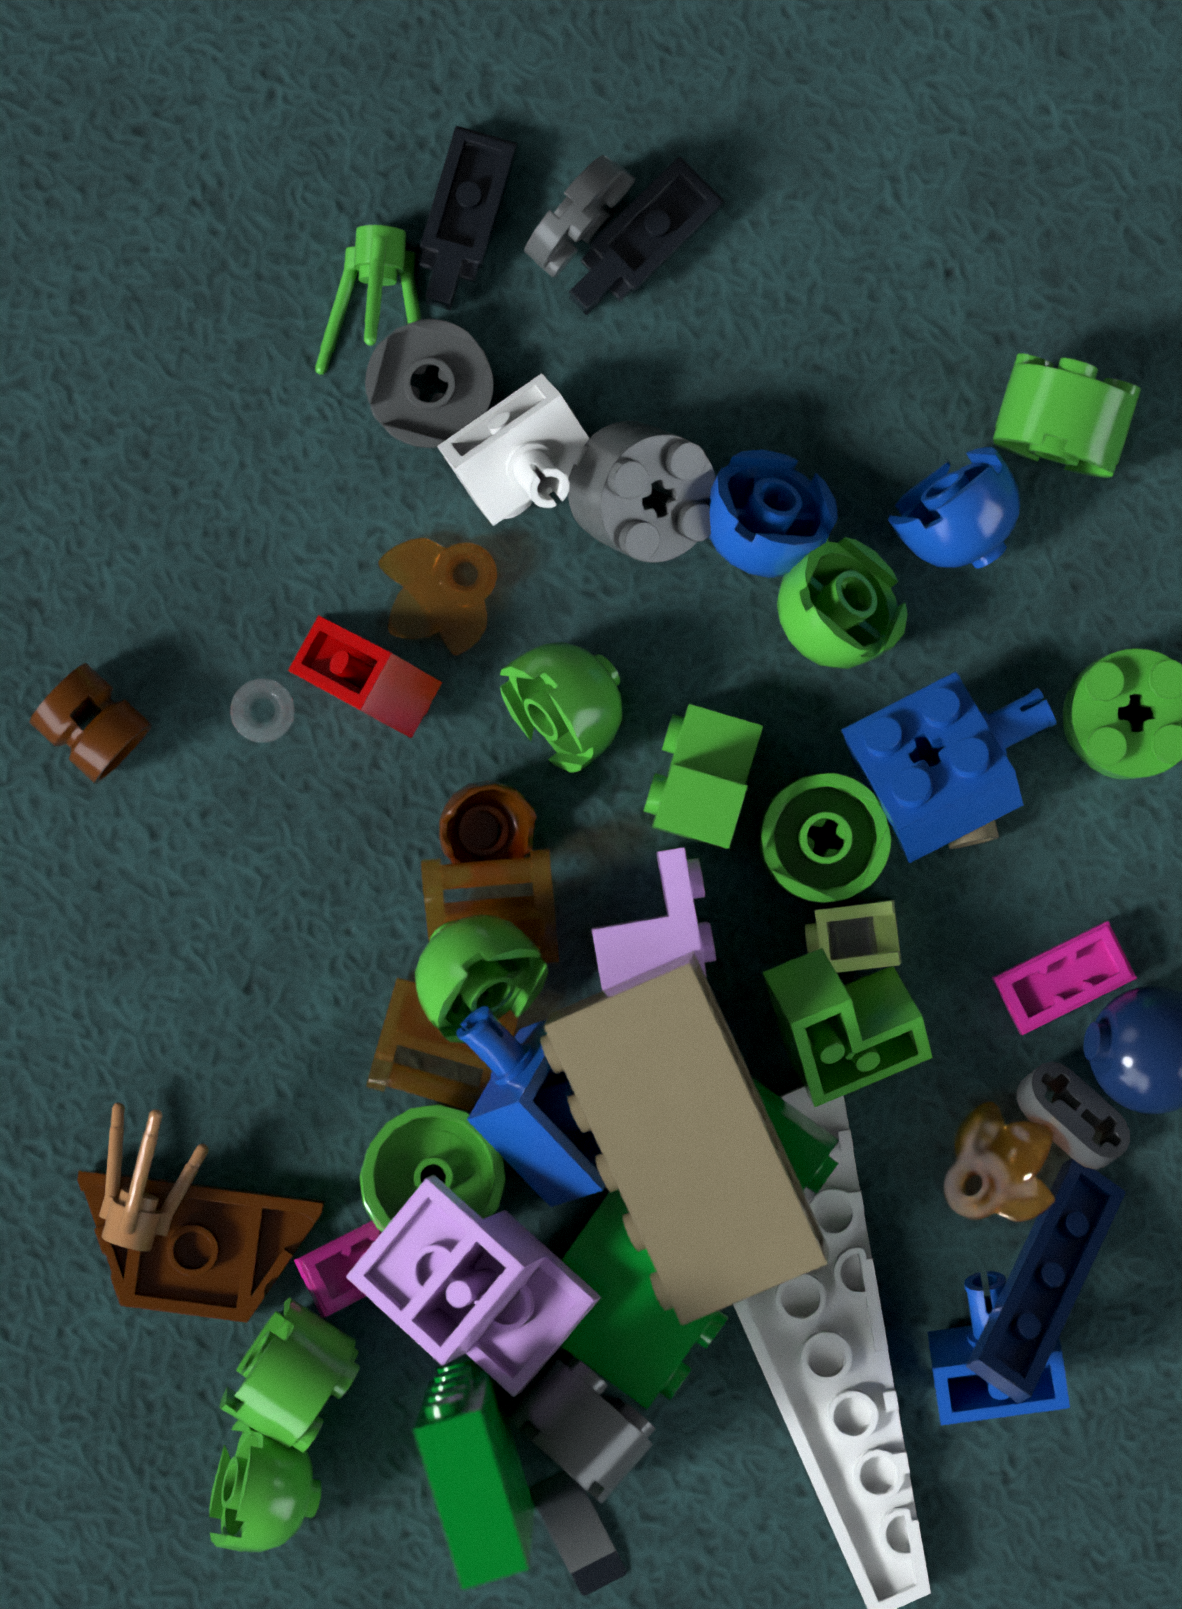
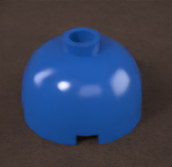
(768, 513)
(961, 513)

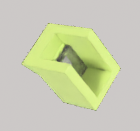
(856, 936)

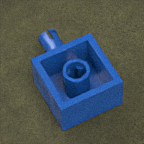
(943, 761)
(528, 1111)

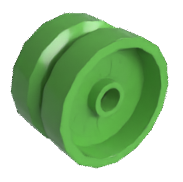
(428, 1140)

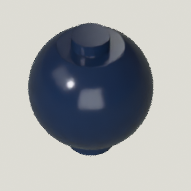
(1139, 1049)

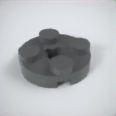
(579, 214)
(409, 352)

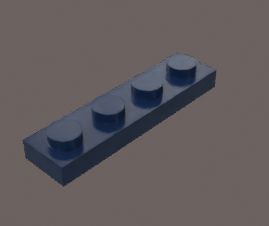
(1045, 1281)

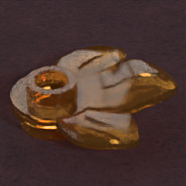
(432, 598)
(1006, 1161)

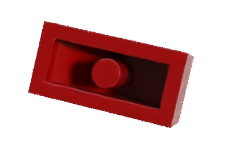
(365, 676)

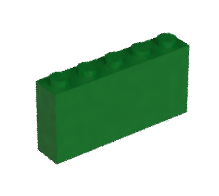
(627, 1330)
(475, 1474)

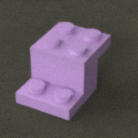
(644, 944)
(473, 1286)

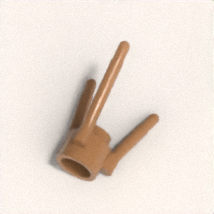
(133, 1215)

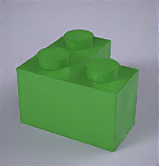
(705, 776)
(845, 1033)

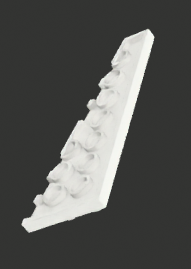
(834, 1384)

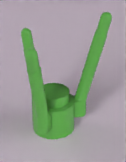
(378, 258)

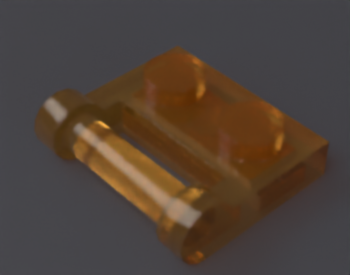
(530, 914)
(409, 1027)

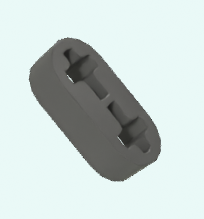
(1074, 1115)

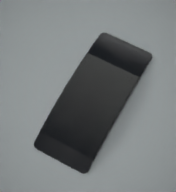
(577, 1532)

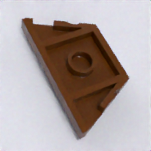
(218, 1252)

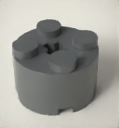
(642, 491)
(581, 1429)

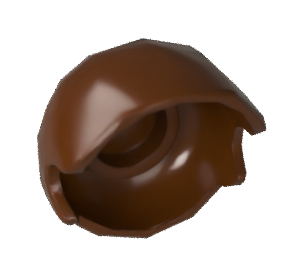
(472, 819)

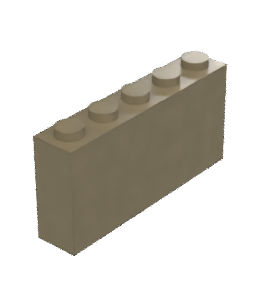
(684, 1139)

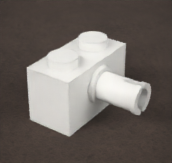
(518, 451)

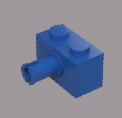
(964, 1394)

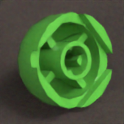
(841, 605)
(567, 699)
(475, 966)
(262, 1493)

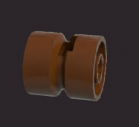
(107, 737)

